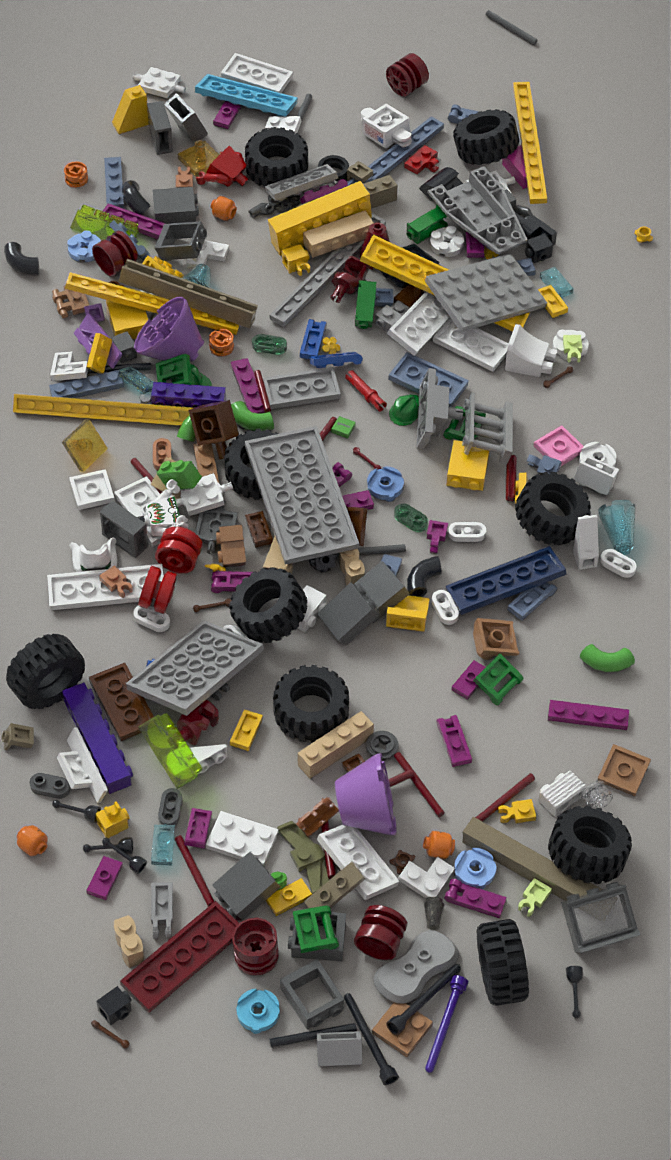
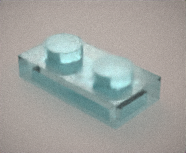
(558, 282)
(136, 379)
(163, 845)

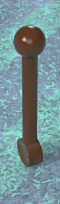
(546, 384)
(196, 608)
(124, 1043)

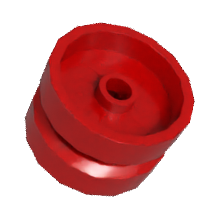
(178, 550)
(158, 590)

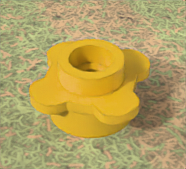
(643, 234)

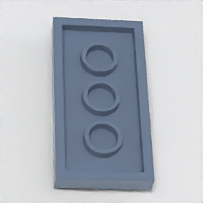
(412, 369)

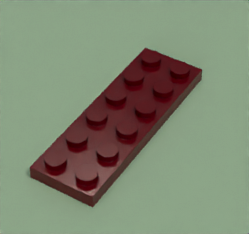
(180, 957)

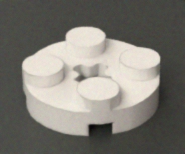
(447, 234)
(558, 343)
(594, 450)

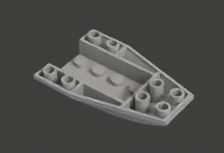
(482, 211)

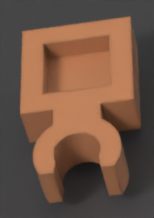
(184, 178)
(115, 579)

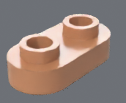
(160, 454)

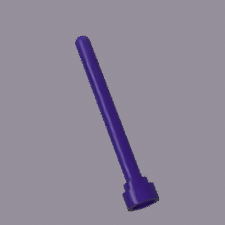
(458, 986)

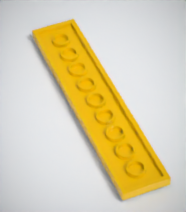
(413, 270)

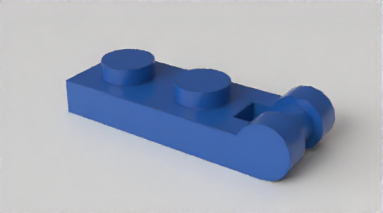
(312, 339)
(336, 359)

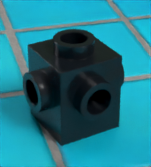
(324, 564)

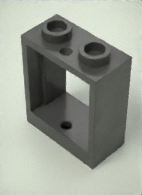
(170, 232)
(125, 528)
(339, 921)
(301, 977)

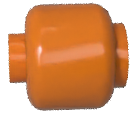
(223, 208)
(32, 840)
(439, 845)

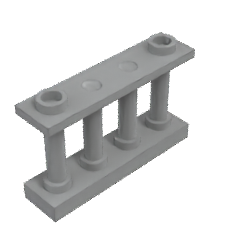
(505, 427)

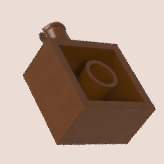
(214, 425)

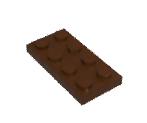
(123, 707)

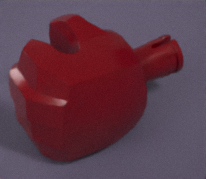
(348, 280)
(196, 721)

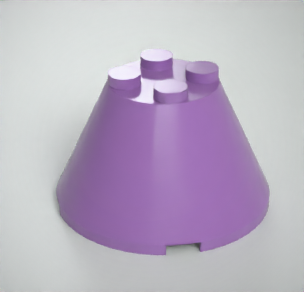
(170, 333)

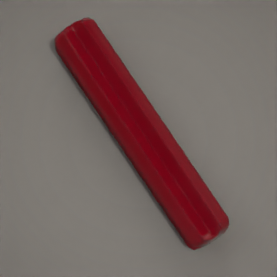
(511, 478)

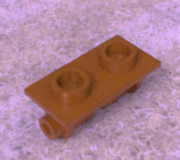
(320, 815)

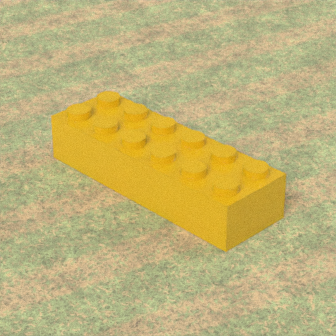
(288, 228)

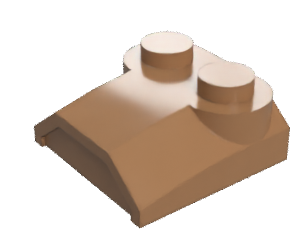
(494, 638)

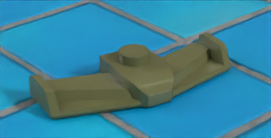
(305, 854)

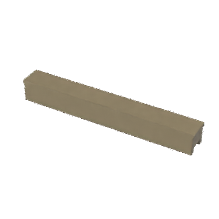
(197, 296)
(522, 859)

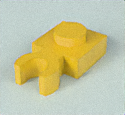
(521, 811)

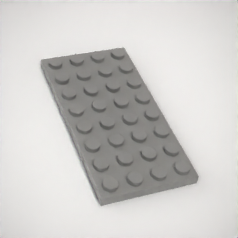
(301, 495)

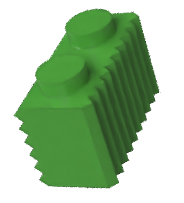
(181, 471)

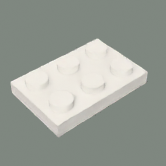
(239, 836)

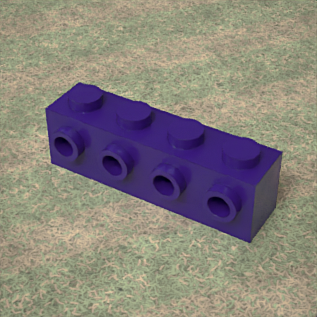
(186, 395)

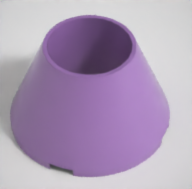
(366, 797)

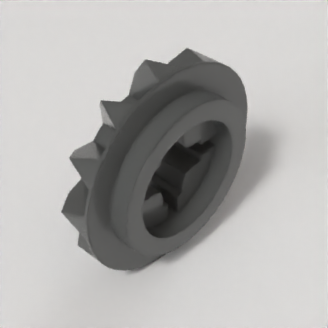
(385, 738)

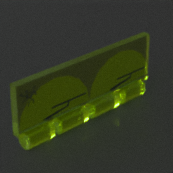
(99, 224)
(171, 749)

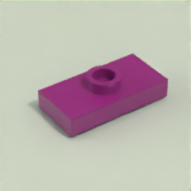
(226, 114)
(465, 685)
(198, 828)
(104, 878)

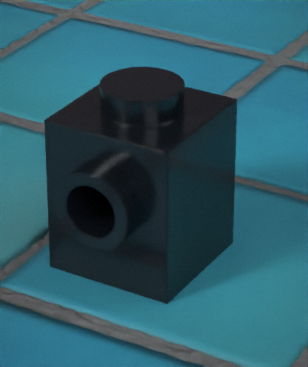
(539, 248)
(114, 1005)

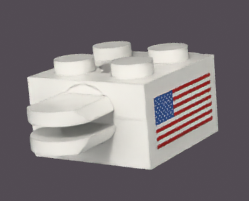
(386, 126)

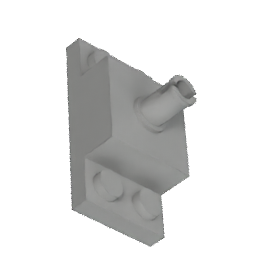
(433, 409)

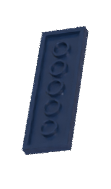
(506, 580)

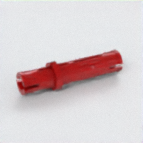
(370, 395)

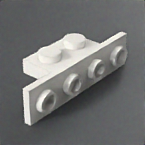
(80, 767)

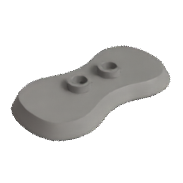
(405, 977)

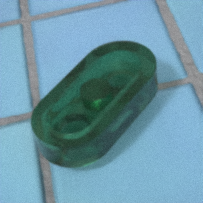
(269, 344)
(410, 517)

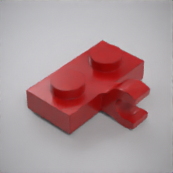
(422, 158)

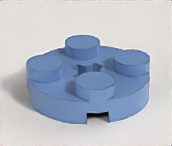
(385, 492)

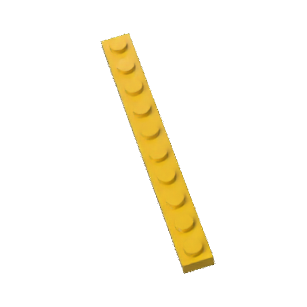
(529, 143)
(139, 300)
(100, 409)

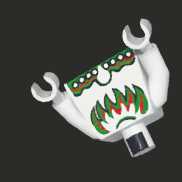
(163, 511)

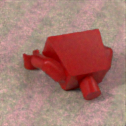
(225, 169)

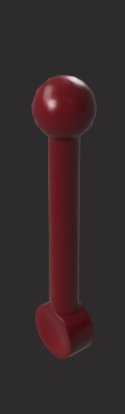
(356, 451)

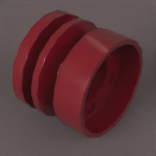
(407, 74)
(114, 252)
(380, 932)
(255, 946)

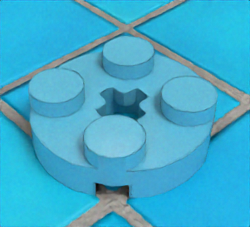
(258, 1022)

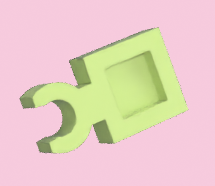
(573, 346)
(534, 895)

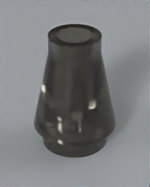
(433, 911)

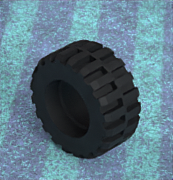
(486, 137)
(275, 143)
(235, 460)
(541, 522)
(278, 619)
(45, 670)
(310, 682)
(582, 860)
(502, 962)

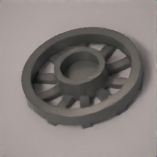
(287, 202)

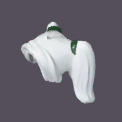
(102, 558)

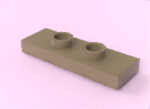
(336, 887)

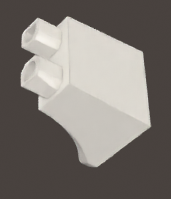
(528, 354)

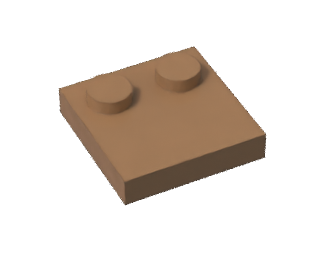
(624, 770)
(407, 1040)

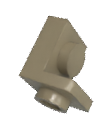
(359, 172)
(18, 736)

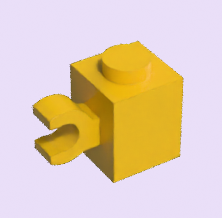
(296, 259)
(112, 820)

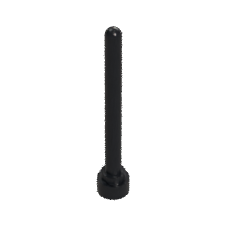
(397, 1023)
(387, 1073)

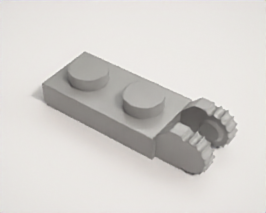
(162, 907)

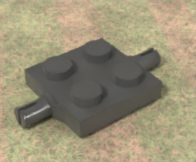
(209, 524)

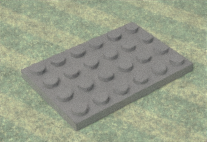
(485, 292)
(194, 667)

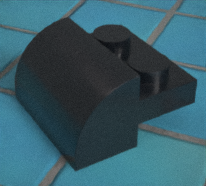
(446, 177)

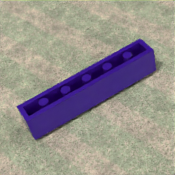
(97, 737)

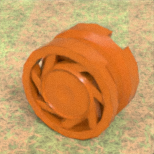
(76, 173)
(221, 342)

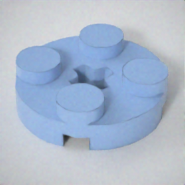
(80, 240)
(474, 857)

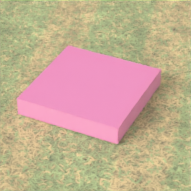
(559, 445)

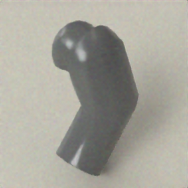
(262, 208)
(526, 212)

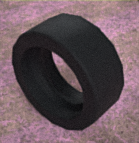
(337, 162)

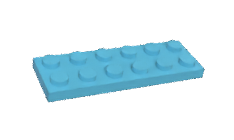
(246, 95)

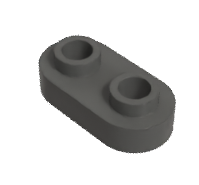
(48, 785)
(170, 809)

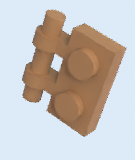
(76, 302)

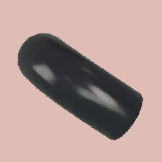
(134, 198)
(20, 262)
(420, 574)

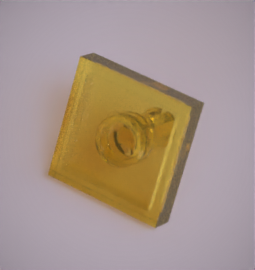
(198, 157)
(84, 445)

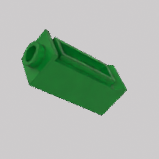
(424, 225)
(365, 304)

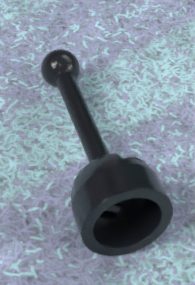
(89, 812)
(124, 844)
(136, 863)
(574, 975)

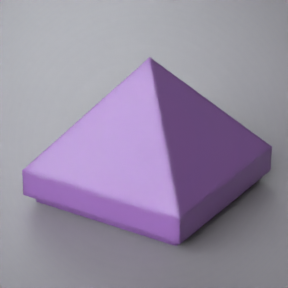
(96, 311)

